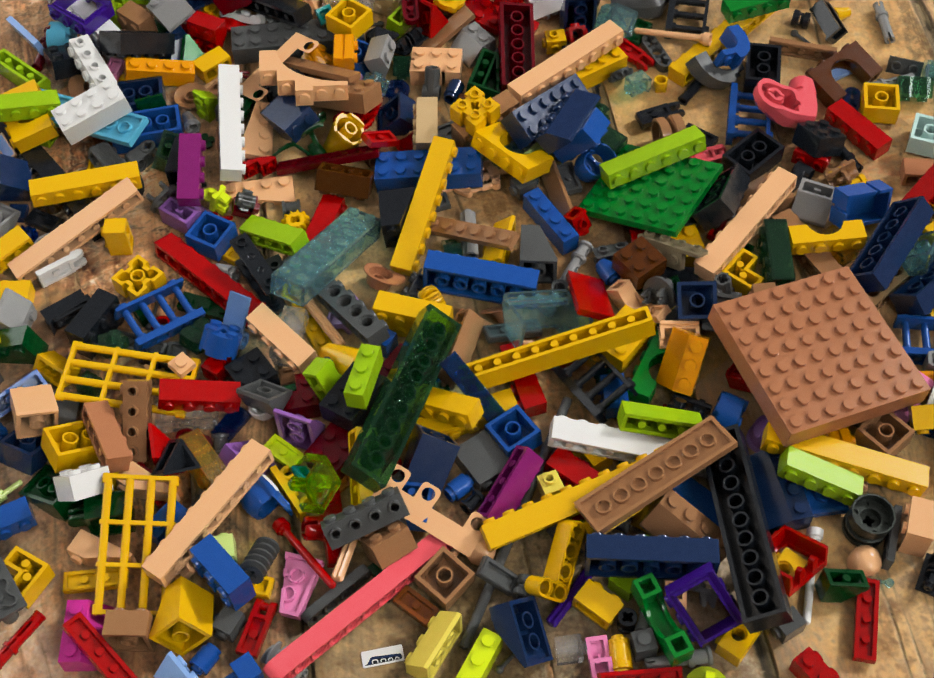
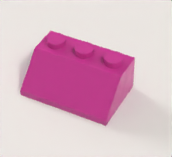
(70, 656)

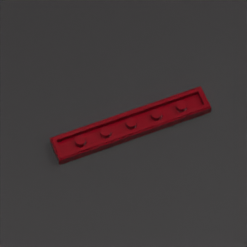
(336, 157)

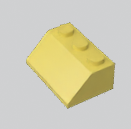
(434, 645)

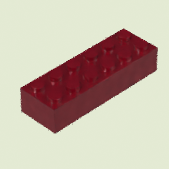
(515, 41)

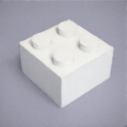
(80, 482)

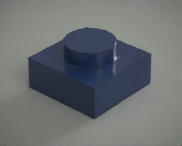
(24, 208)

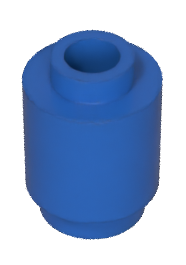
(606, 272)
(458, 487)
(205, 659)

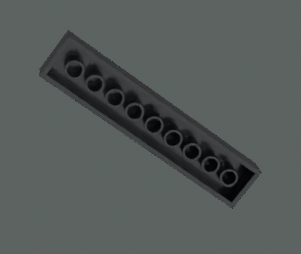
(748, 539)

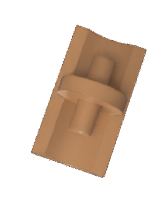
(842, 174)

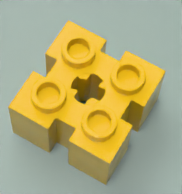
(474, 111)
(138, 279)

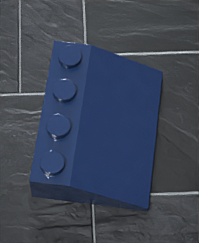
(782, 499)

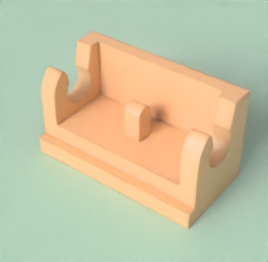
(666, 326)

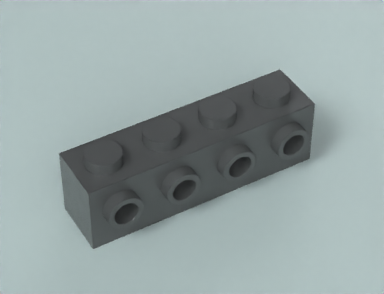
(364, 518)

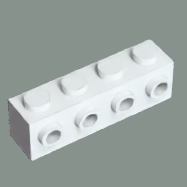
(88, 60)

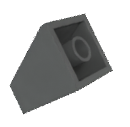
(538, 253)

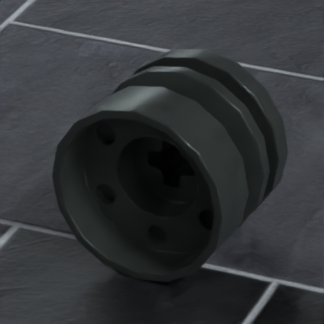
(868, 520)

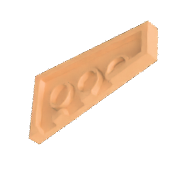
(258, 134)
(268, 190)

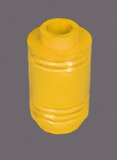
(620, 652)

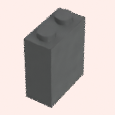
(481, 460)

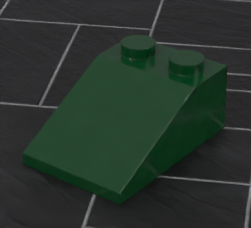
(42, 493)

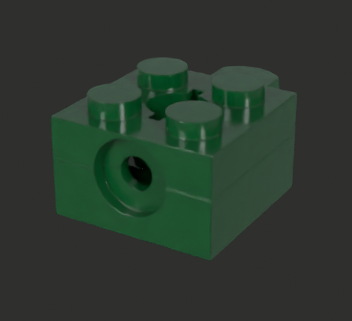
(91, 513)

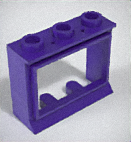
(87, 26)
(690, 580)

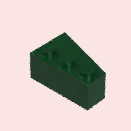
(486, 73)
(20, 345)

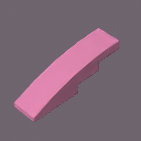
(598, 655)

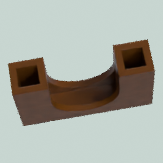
(852, 58)

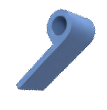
(236, 313)

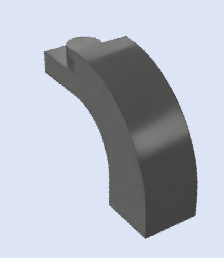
(711, 76)

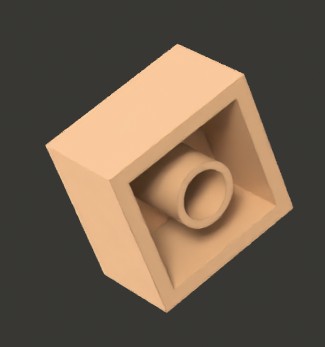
(916, 527)

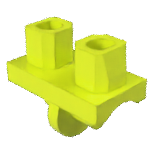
(218, 199)

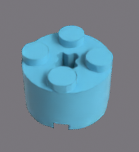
(59, 34)

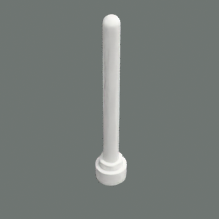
(817, 534)

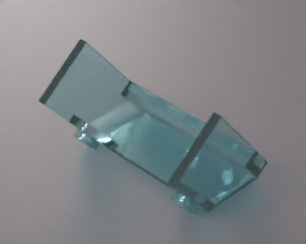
(539, 310)

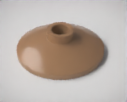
(184, 97)

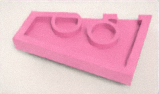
(297, 585)

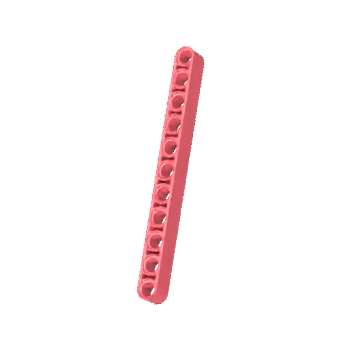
(352, 611)

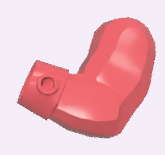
(789, 103)

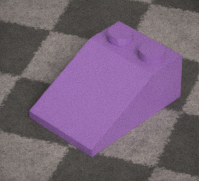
(297, 429)

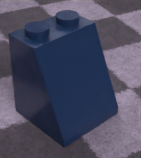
(289, 119)
(14, 179)
(430, 456)

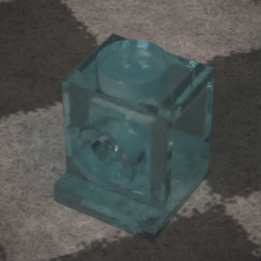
(637, 83)

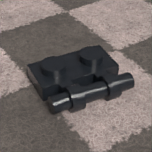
(684, 402)

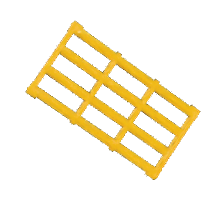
(113, 368)
(127, 522)

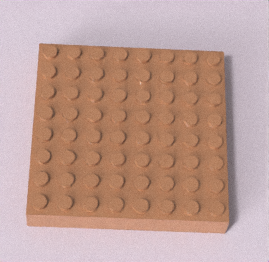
(817, 355)

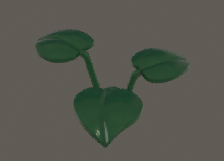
(315, 147)

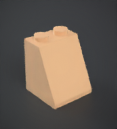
(33, 410)

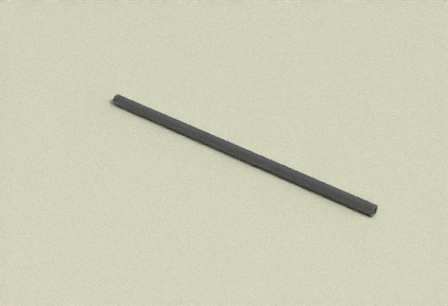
(503, 552)

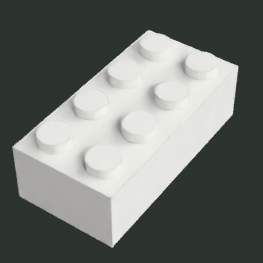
(91, 111)

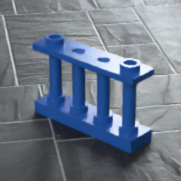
(733, 119)
(925, 324)
(160, 333)

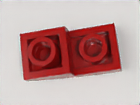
(264, 165)

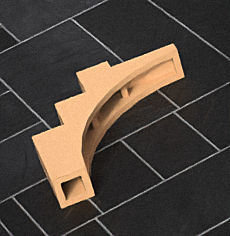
(306, 89)

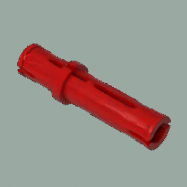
(17, 640)

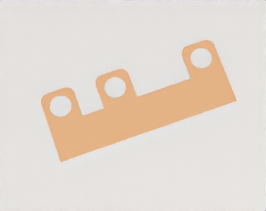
(296, 42)
(460, 538)

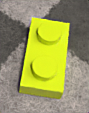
(284, 452)

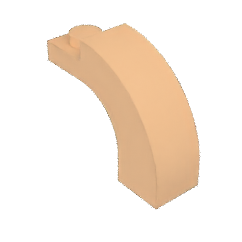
(623, 293)

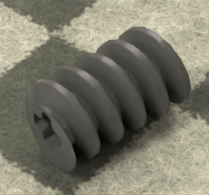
(260, 558)

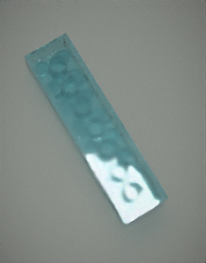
(325, 256)

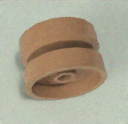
(664, 127)

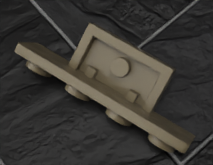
(673, 250)

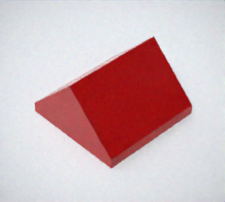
(430, 18)

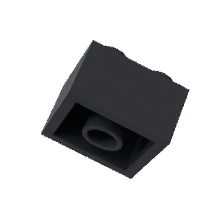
(819, 138)
(250, 368)

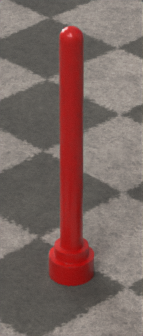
(282, 527)

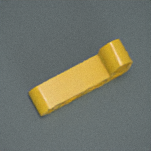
(560, 563)

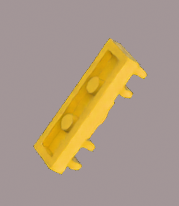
(281, 481)

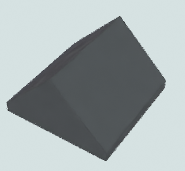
(264, 395)

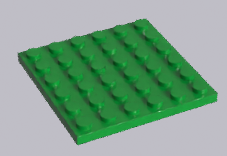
(655, 201)

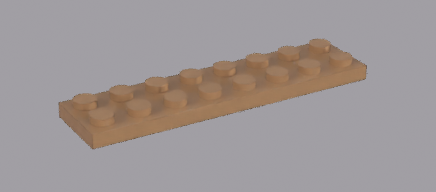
(655, 474)

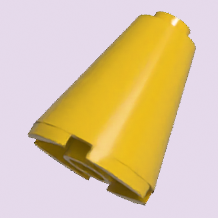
(344, 133)
(340, 354)

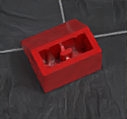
(207, 30)

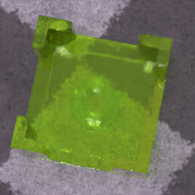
(319, 484)

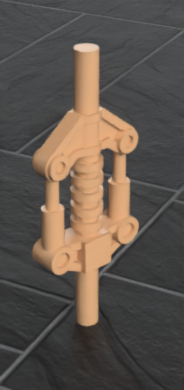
(491, 173)

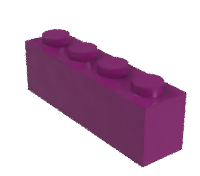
(190, 169)
(512, 482)

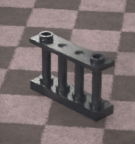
(674, 14)
(256, 272)
(587, 397)

